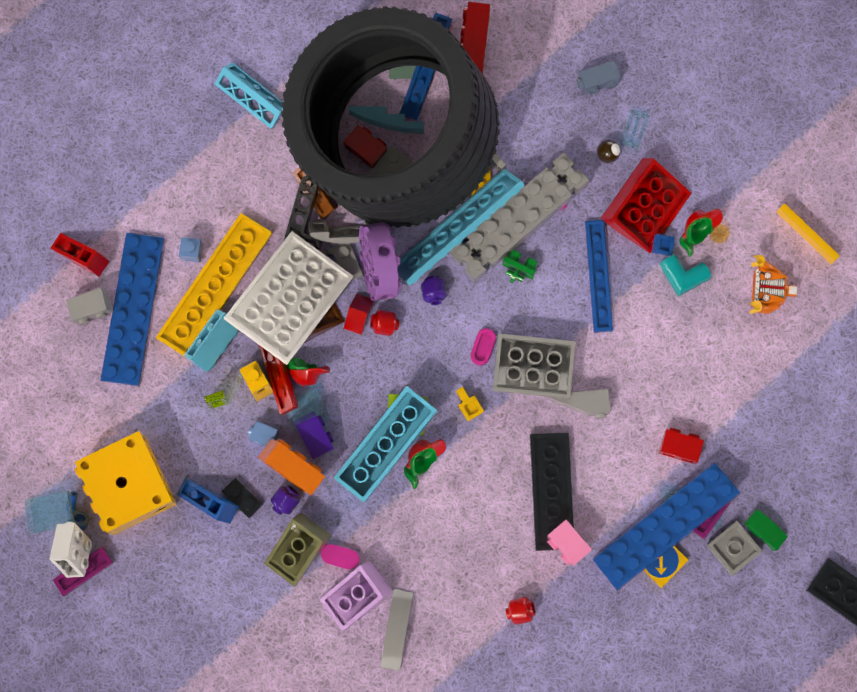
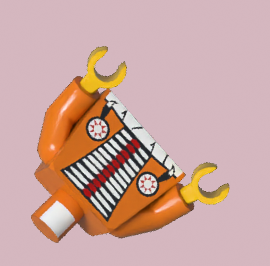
(769, 287)

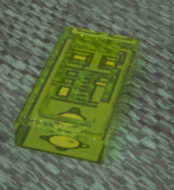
(216, 399)

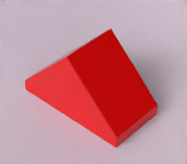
(358, 314)

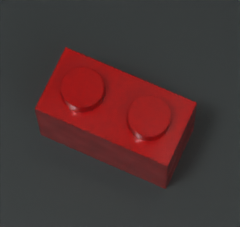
(365, 146)
(681, 446)

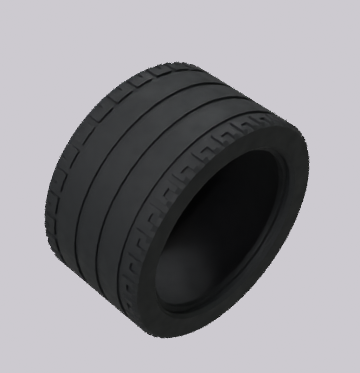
(347, 58)

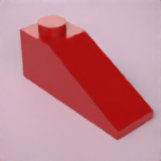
(80, 254)

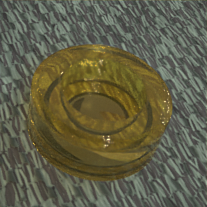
(720, 234)

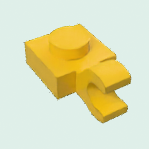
(470, 406)

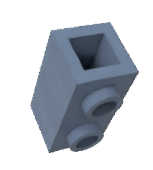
(599, 77)

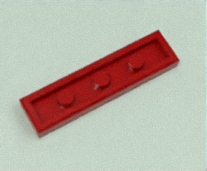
(279, 382)

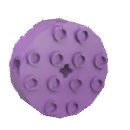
(379, 261)

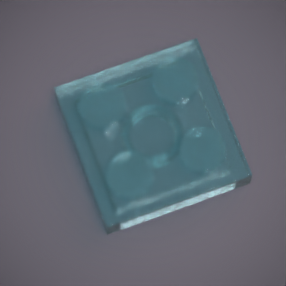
(308, 401)

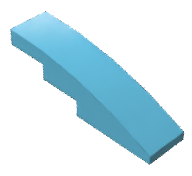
(378, 117)

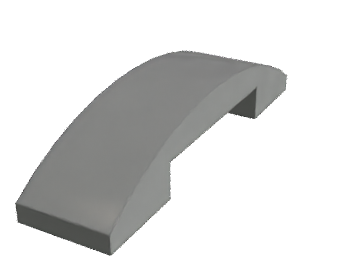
(339, 234)
(396, 629)

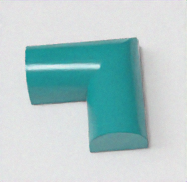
(682, 280)

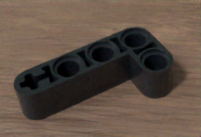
(305, 212)

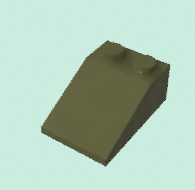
(297, 549)

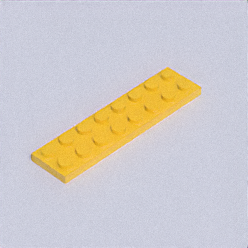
(214, 283)

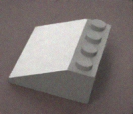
(534, 366)

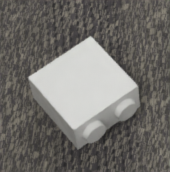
(70, 550)

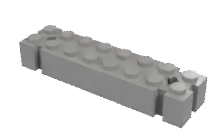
(519, 217)

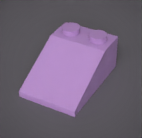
(356, 595)

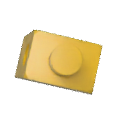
(256, 381)

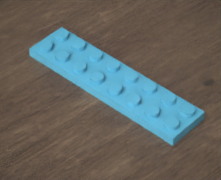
(458, 226)

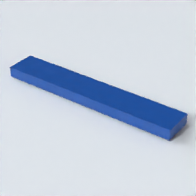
(420, 81)
(598, 276)

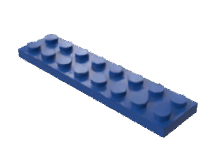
(132, 309)
(666, 526)

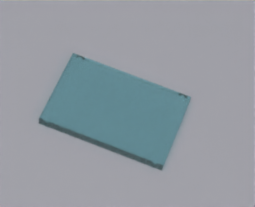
(48, 511)

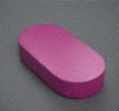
(483, 346)
(340, 556)

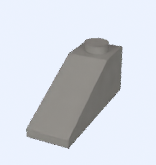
(591, 402)

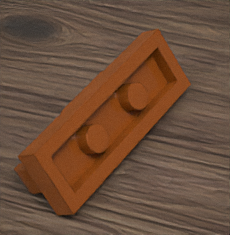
(324, 203)

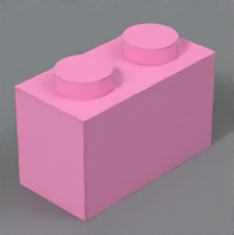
(568, 543)

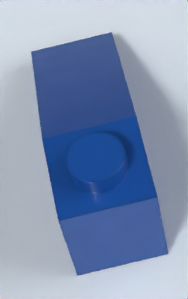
(207, 501)

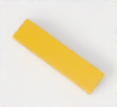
(808, 233)

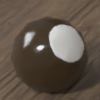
(608, 151)

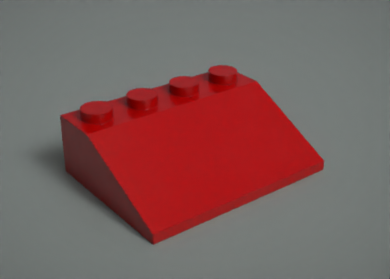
(646, 203)

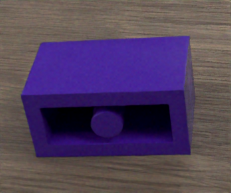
(312, 433)

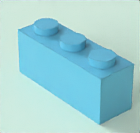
(211, 341)

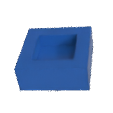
(663, 245)

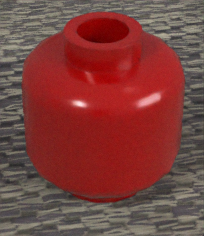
(384, 323)
(520, 610)

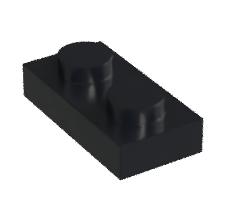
(242, 497)

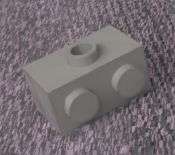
(89, 306)

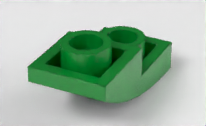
(766, 529)

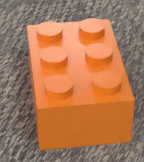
(292, 465)

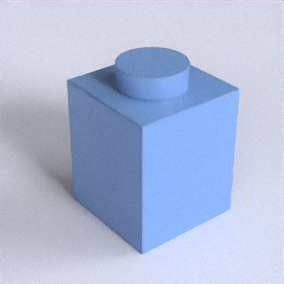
(190, 249)
(262, 434)

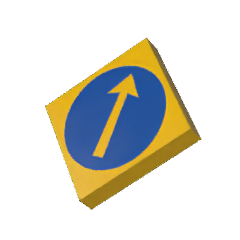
(666, 566)

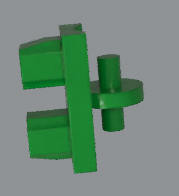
(526, 270)

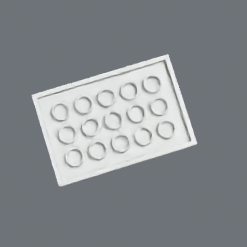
(288, 297)

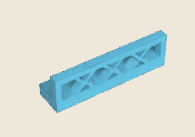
(253, 89)

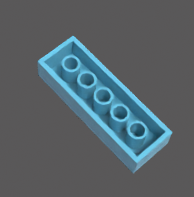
(385, 444)

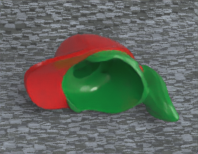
(698, 227)
(305, 373)
(421, 458)

